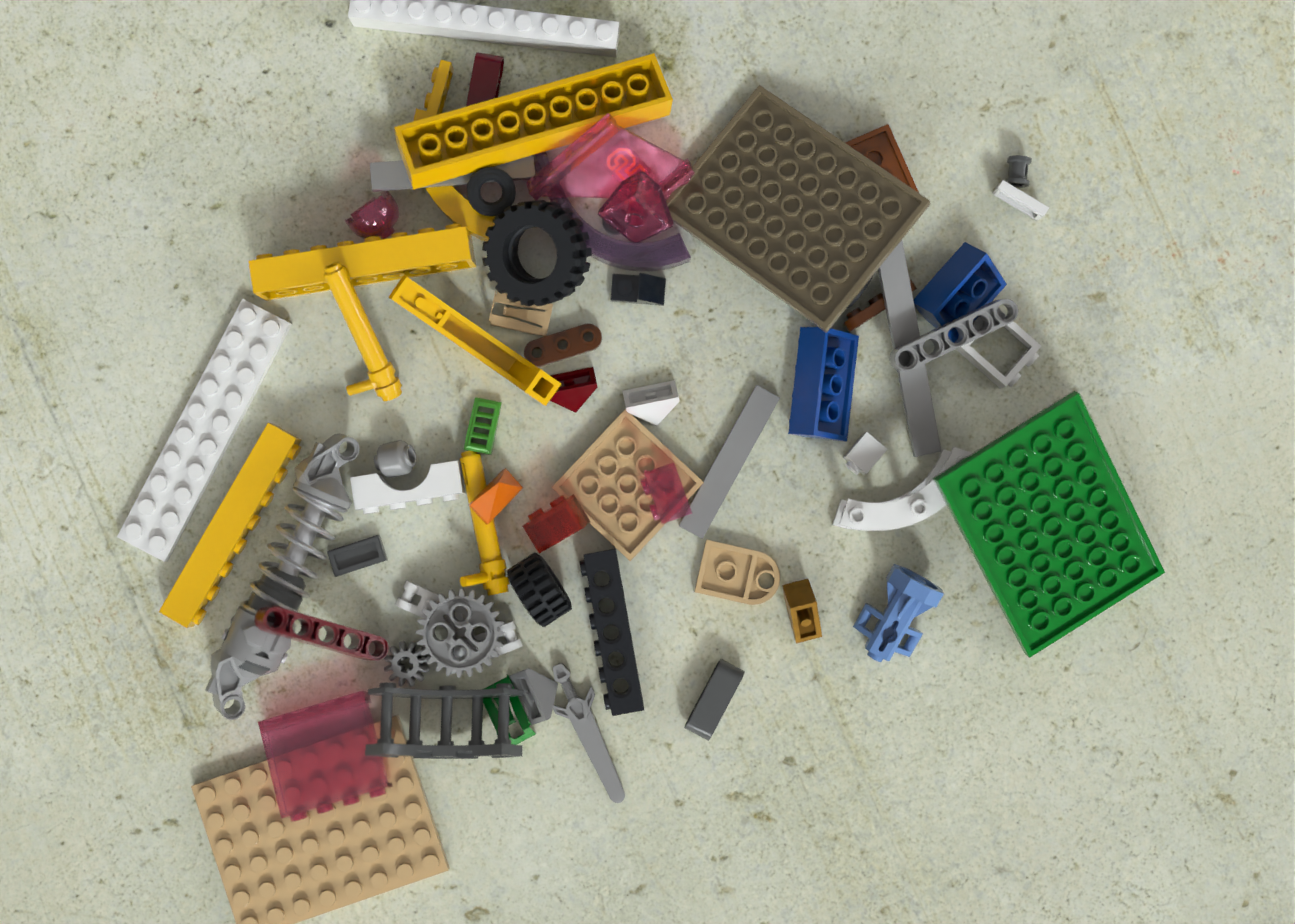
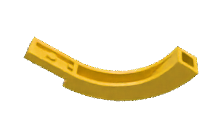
(446, 197)
(474, 340)

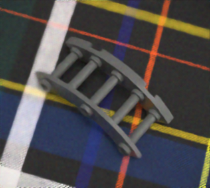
(445, 747)

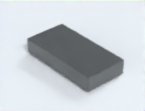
(357, 555)

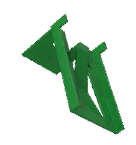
(518, 710)

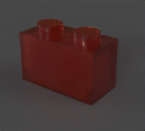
(555, 523)

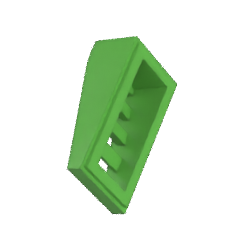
(488, 448)

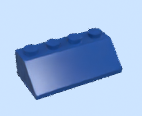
(823, 384)

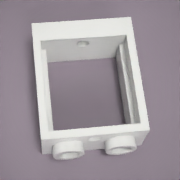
(990, 371)

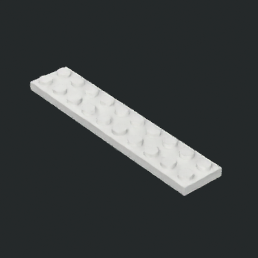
(204, 430)

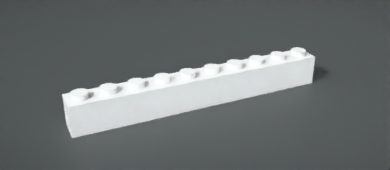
(488, 25)

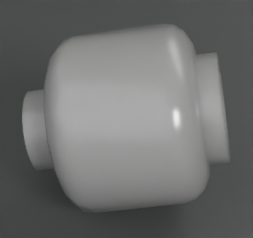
(395, 458)

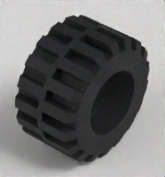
(539, 589)

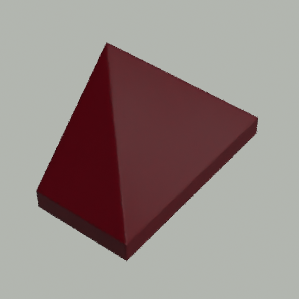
(574, 388)

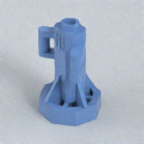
(907, 598)

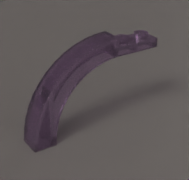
(622, 254)

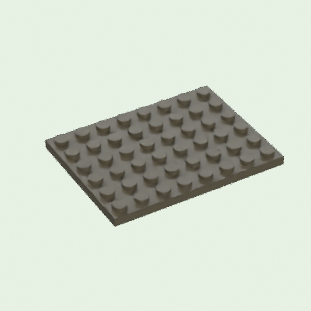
(795, 207)

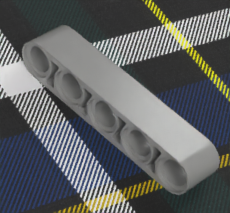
(966, 333)

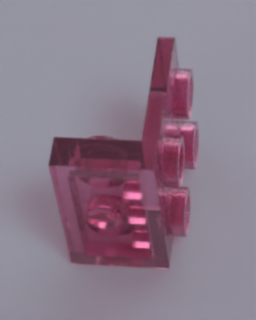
(666, 492)

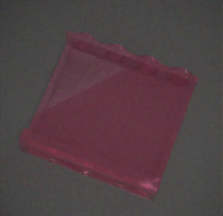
(321, 757)

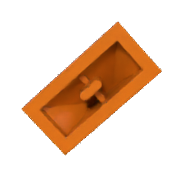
(495, 496)

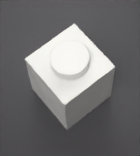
(864, 454)

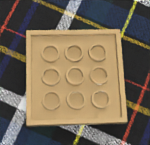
(610, 485)

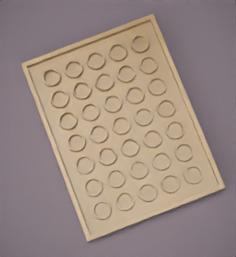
(324, 862)

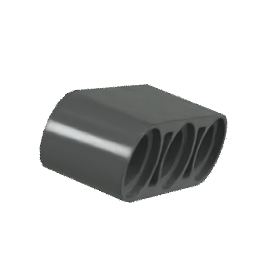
(714, 699)

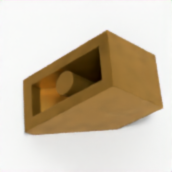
(802, 610)

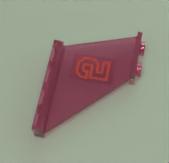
(603, 159)

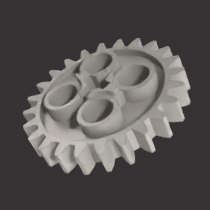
(478, 615)

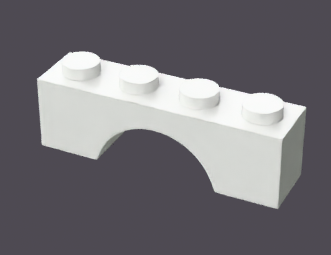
(373, 491)

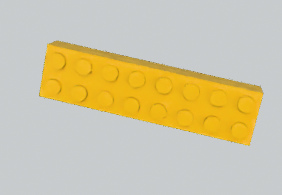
(364, 262)

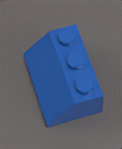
(959, 288)

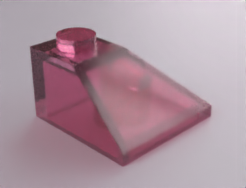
(637, 208)

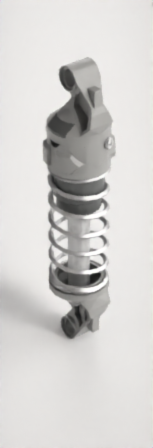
(247, 649)

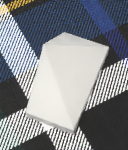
(652, 401)

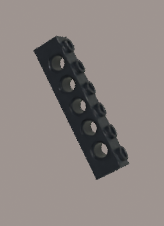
(631, 699)

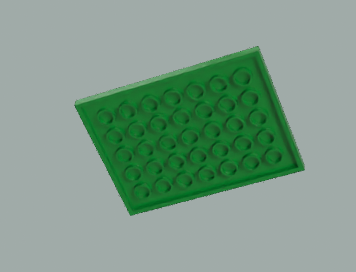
(1050, 524)

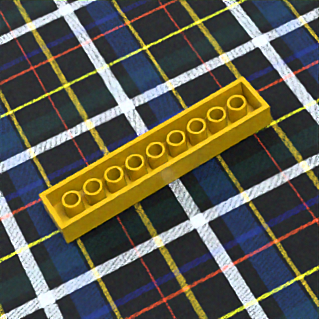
(531, 120)

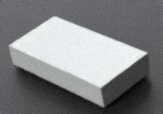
(1020, 200)

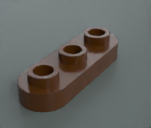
(877, 305)
(575, 347)

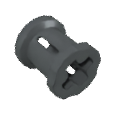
(1018, 171)

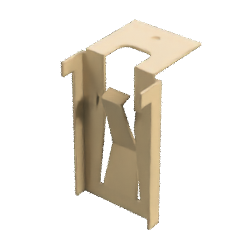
(537, 317)

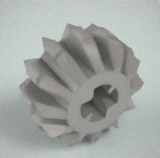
(399, 668)

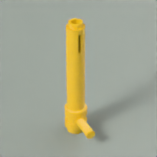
(379, 368)
(492, 565)

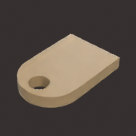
(734, 573)

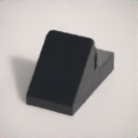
(638, 289)

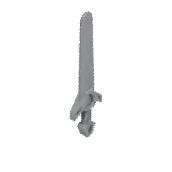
(583, 721)

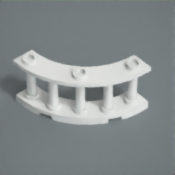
(903, 510)

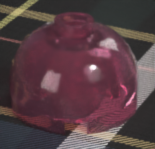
(375, 217)

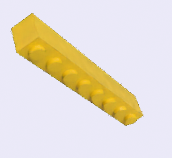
(230, 526)

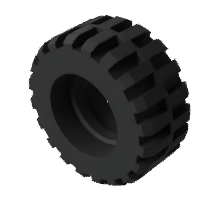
(504, 259)

